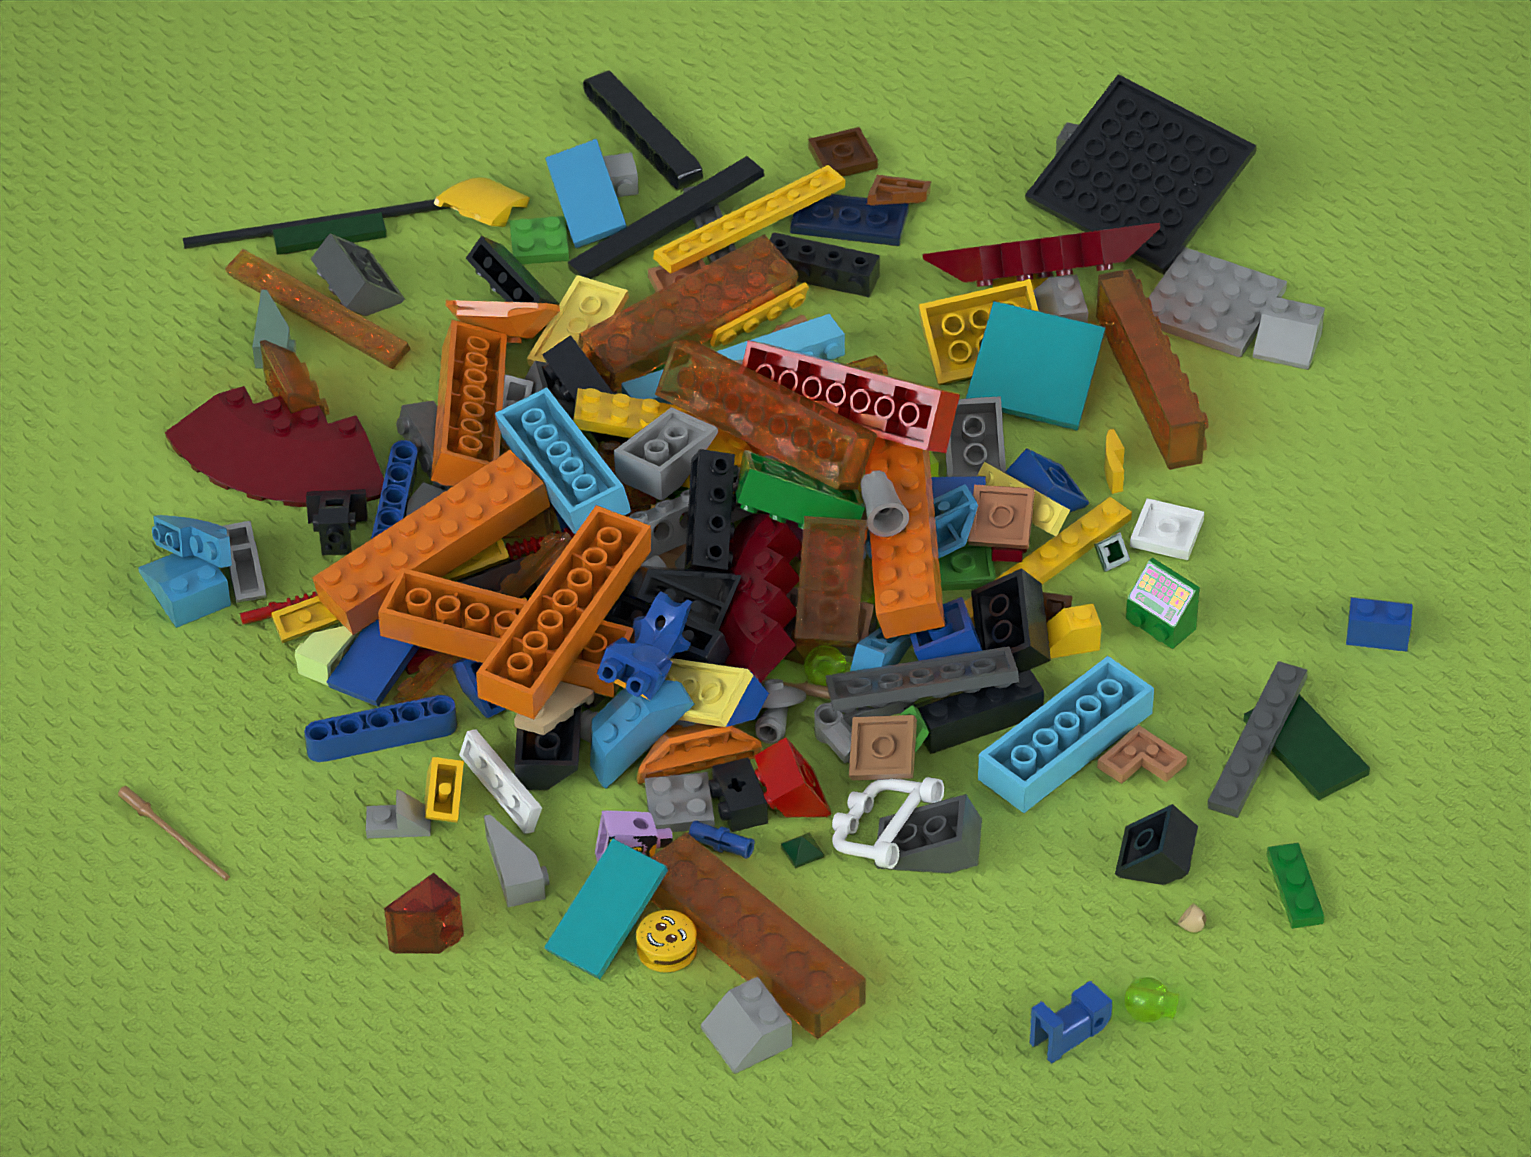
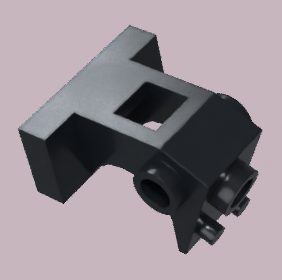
(336, 522)

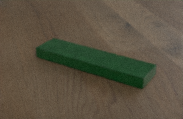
(313, 235)

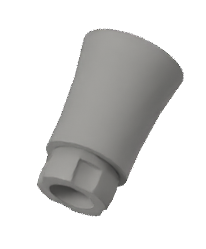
(883, 507)

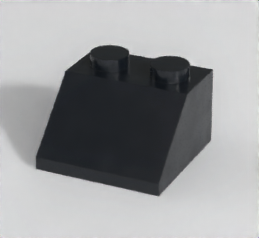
(1157, 847)

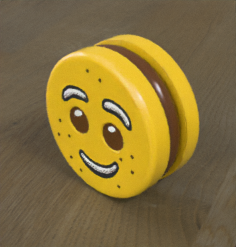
(666, 941)

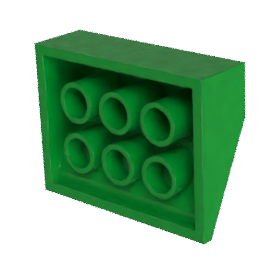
(791, 493)

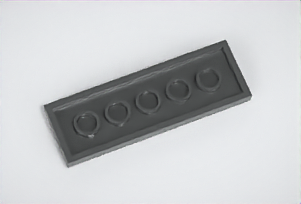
(922, 679)

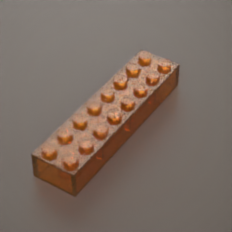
(688, 309)
(1151, 369)
(766, 414)
(758, 937)

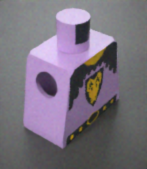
(633, 830)

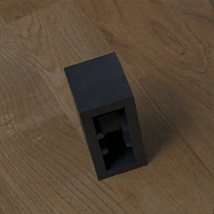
(738, 795)

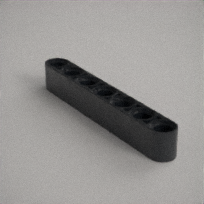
(643, 129)

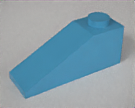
(879, 652)

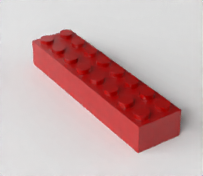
(879, 402)

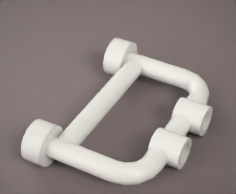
(883, 851)

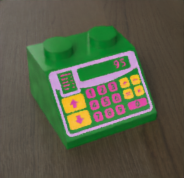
(1163, 604)

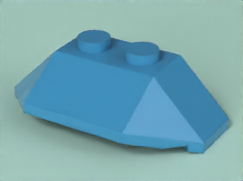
(953, 520)
(631, 726)

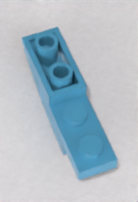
(193, 537)

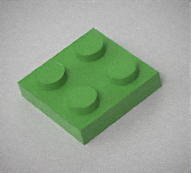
(539, 240)

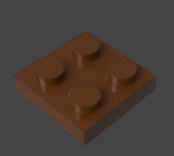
(844, 152)

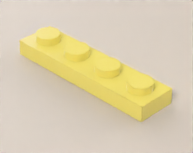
(1046, 512)

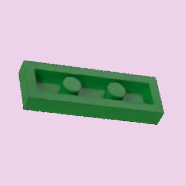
(1295, 885)

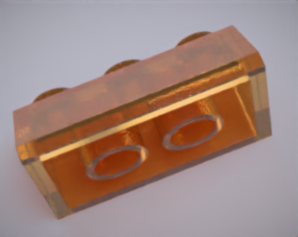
(290, 379)

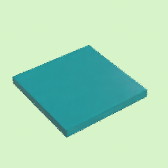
(1037, 364)

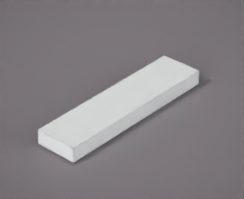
(500, 781)

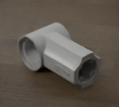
(833, 730)

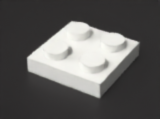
(1167, 529)

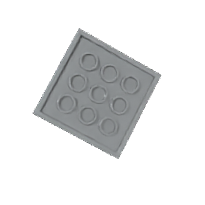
(1213, 301)

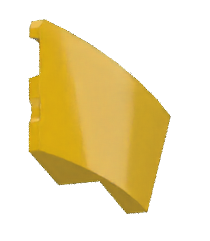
(482, 200)

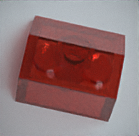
(424, 918)

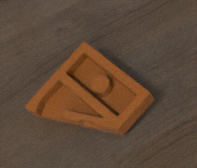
(898, 190)

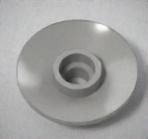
(782, 695)

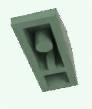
(270, 327)

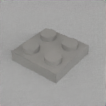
(679, 801)

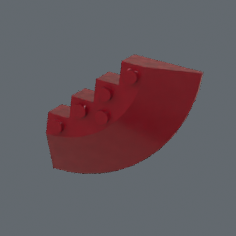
(1042, 255)
(275, 451)
(760, 602)

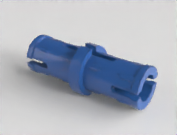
(722, 839)

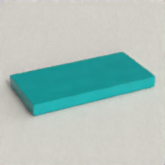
(606, 908)

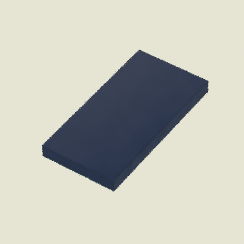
(852, 220)

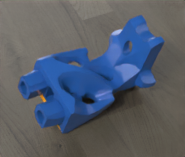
(646, 663)

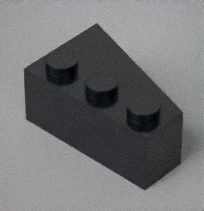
(706, 589)

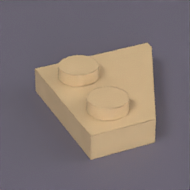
(556, 709)

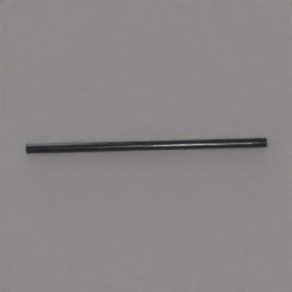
(266, 230)

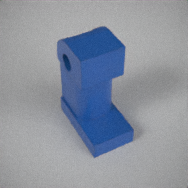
(1072, 1024)

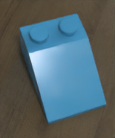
(186, 587)

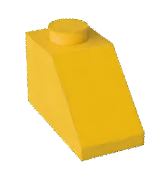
(1074, 631)
(443, 789)

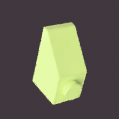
(323, 652)

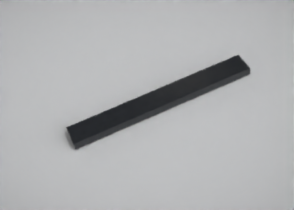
(666, 218)

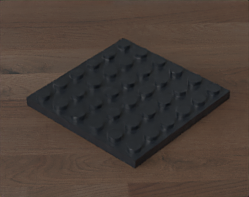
(1141, 165)

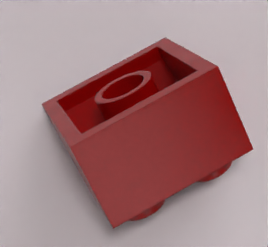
(790, 782)

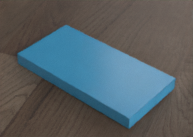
(586, 193)

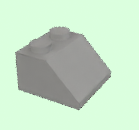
(1062, 298)
(1289, 332)
(748, 1026)

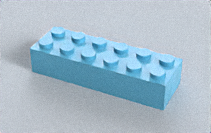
(561, 457)
(1065, 734)

